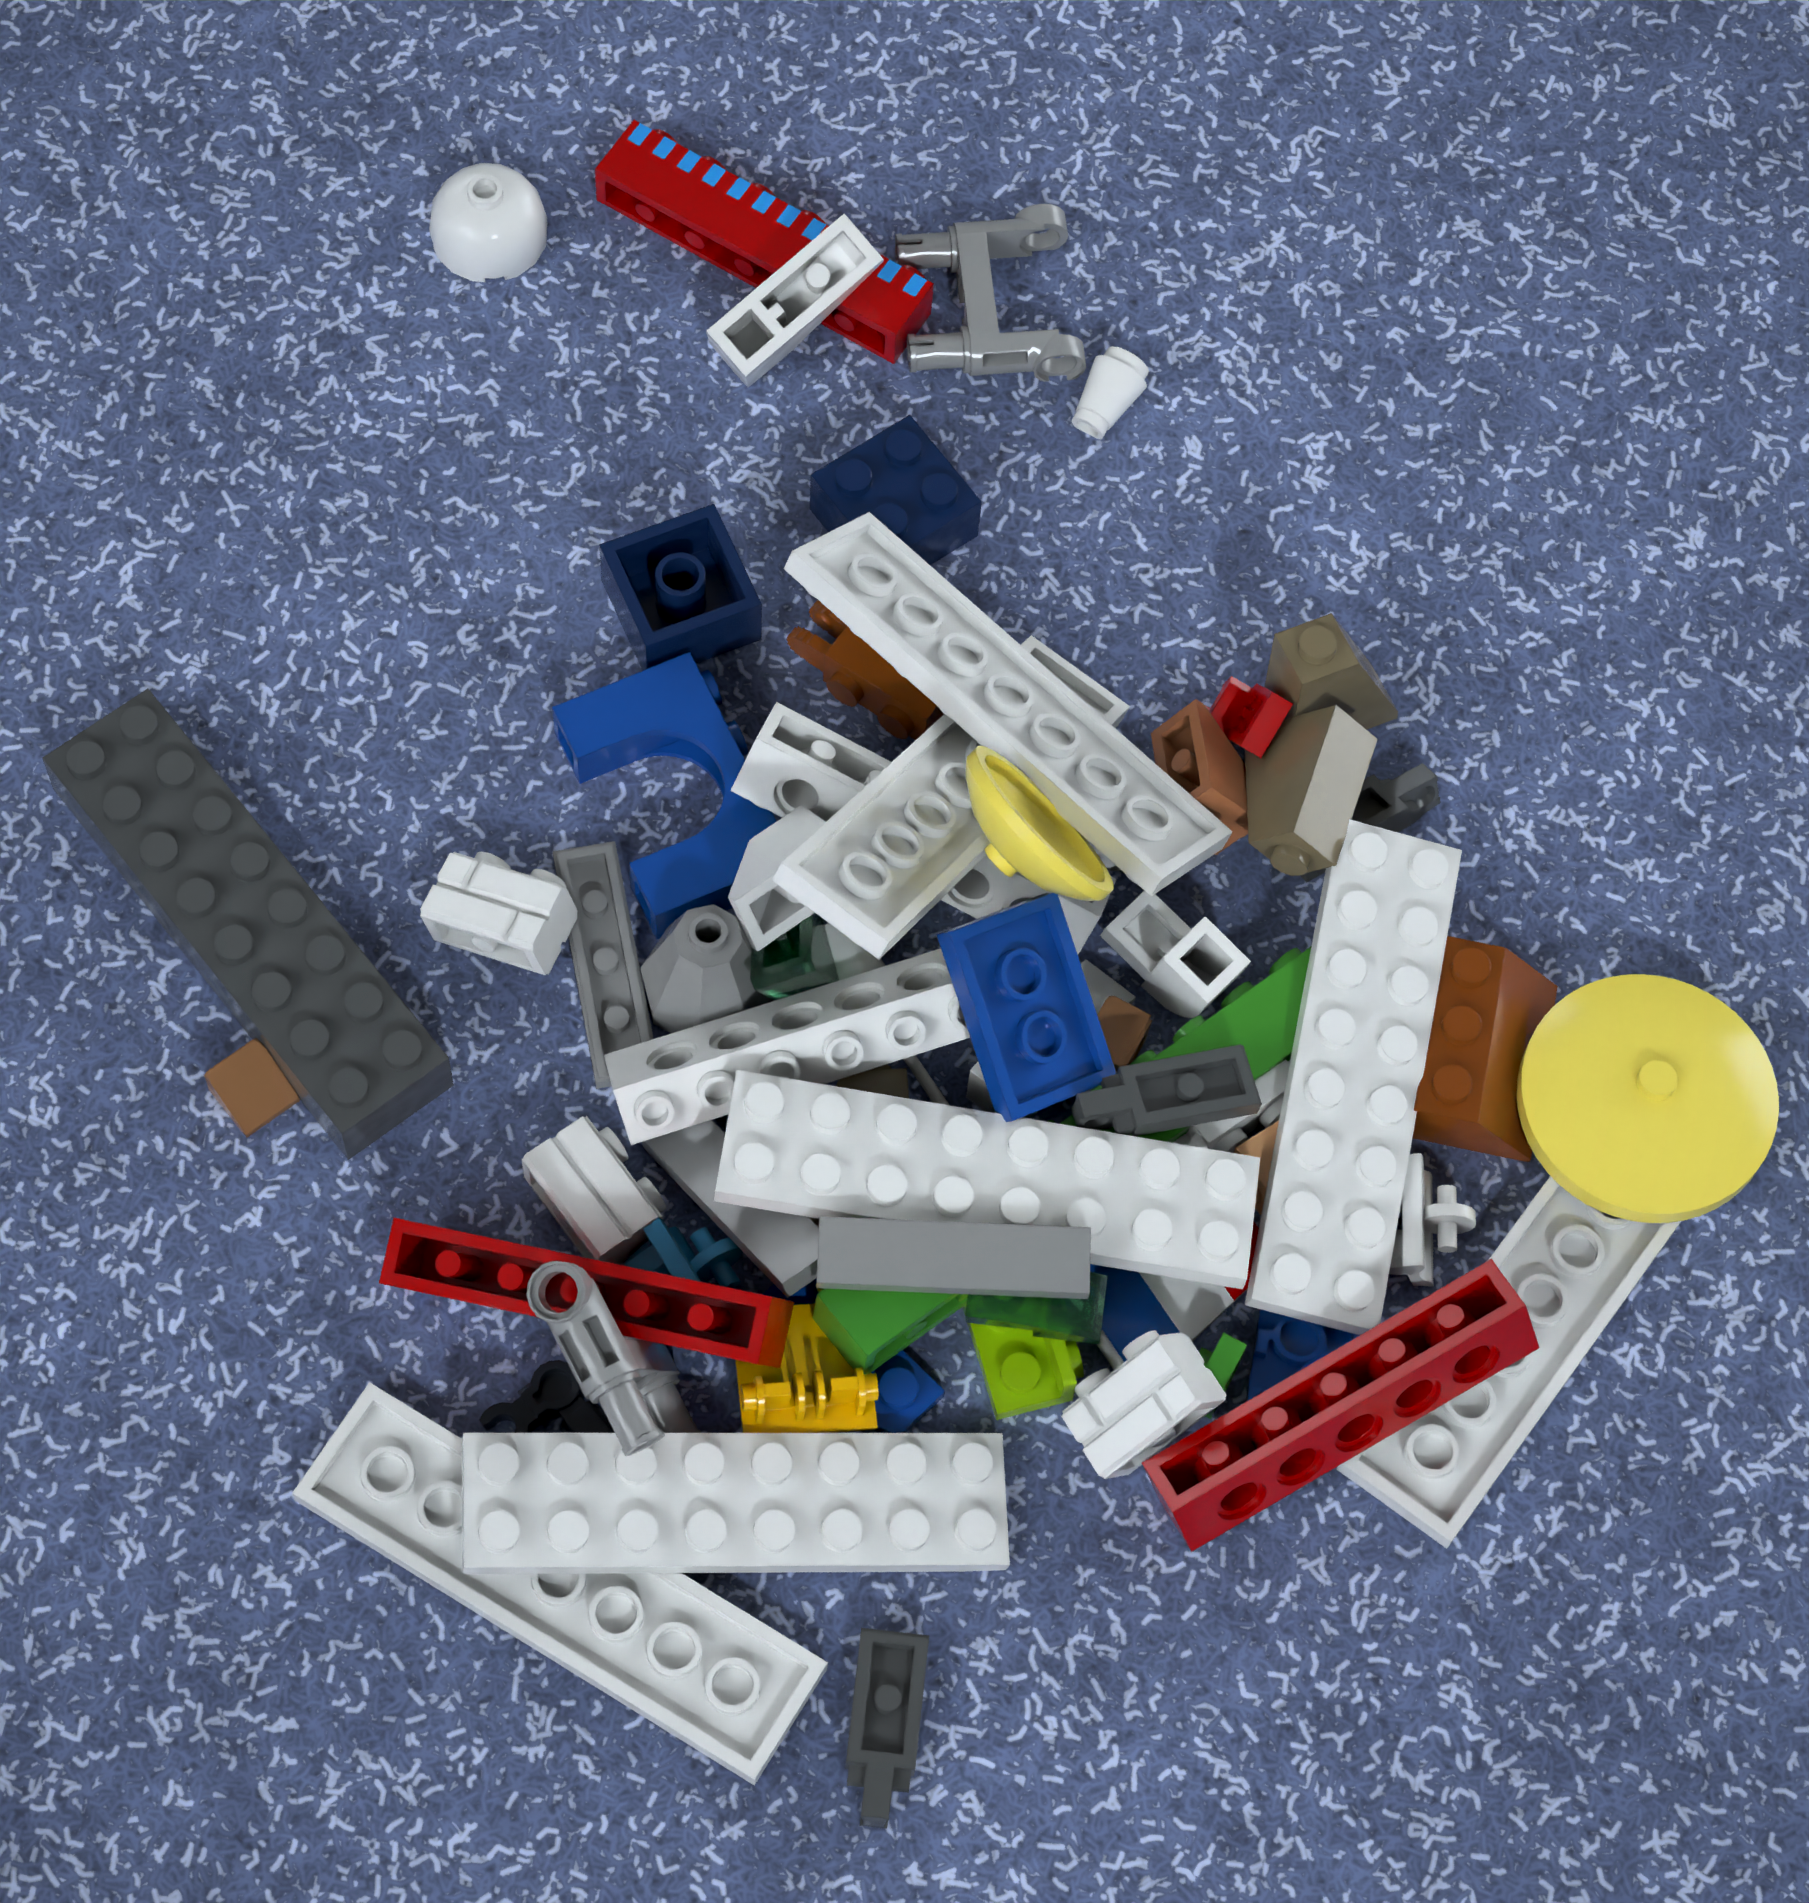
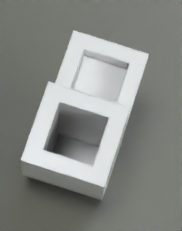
(1179, 964)

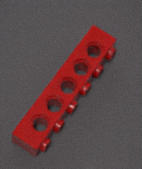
(1342, 1404)

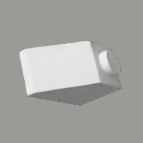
(759, 903)

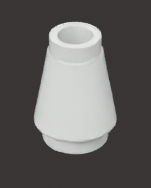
(1109, 391)

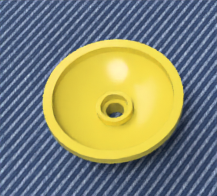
(1029, 832)

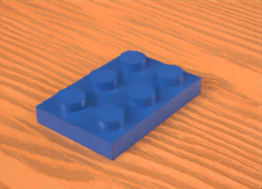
(1027, 1006)

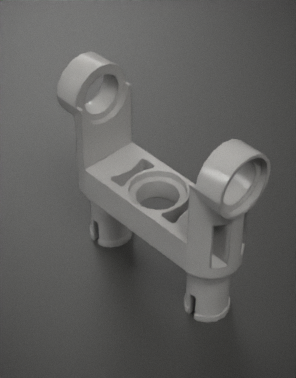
(978, 344)
(622, 1373)

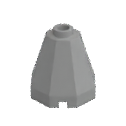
(699, 970)

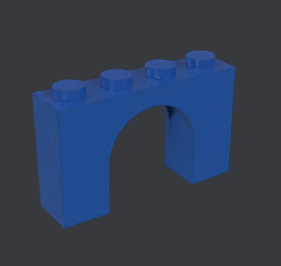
(674, 715)

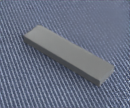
(604, 954)
(776, 1242)
(953, 1257)

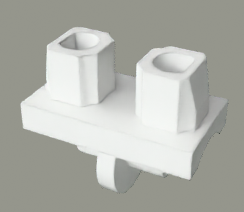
(1421, 1219)

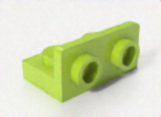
(1025, 1370)

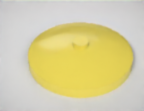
(1647, 1098)

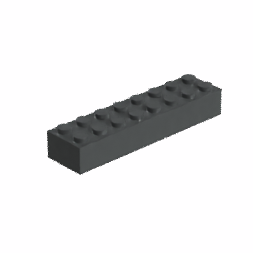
(249, 923)

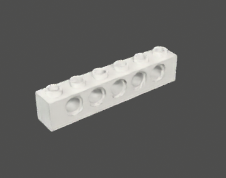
(816, 768)
(799, 1037)

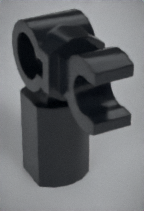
(545, 1399)

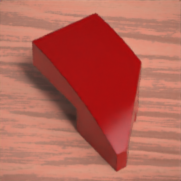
(1249, 714)

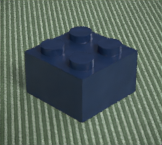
(903, 485)
(681, 589)

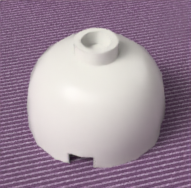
(488, 223)

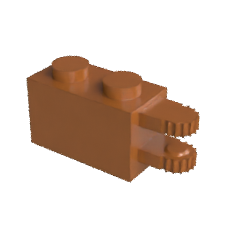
(863, 676)

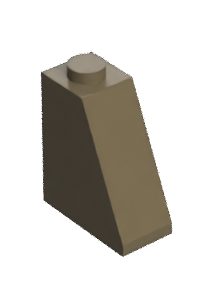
(1323, 667)
(1307, 789)

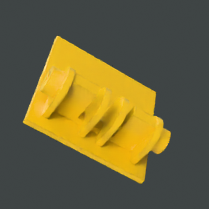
(810, 1390)

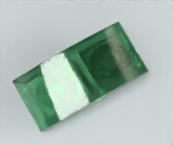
(1047, 1317)

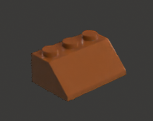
(1476, 1043)

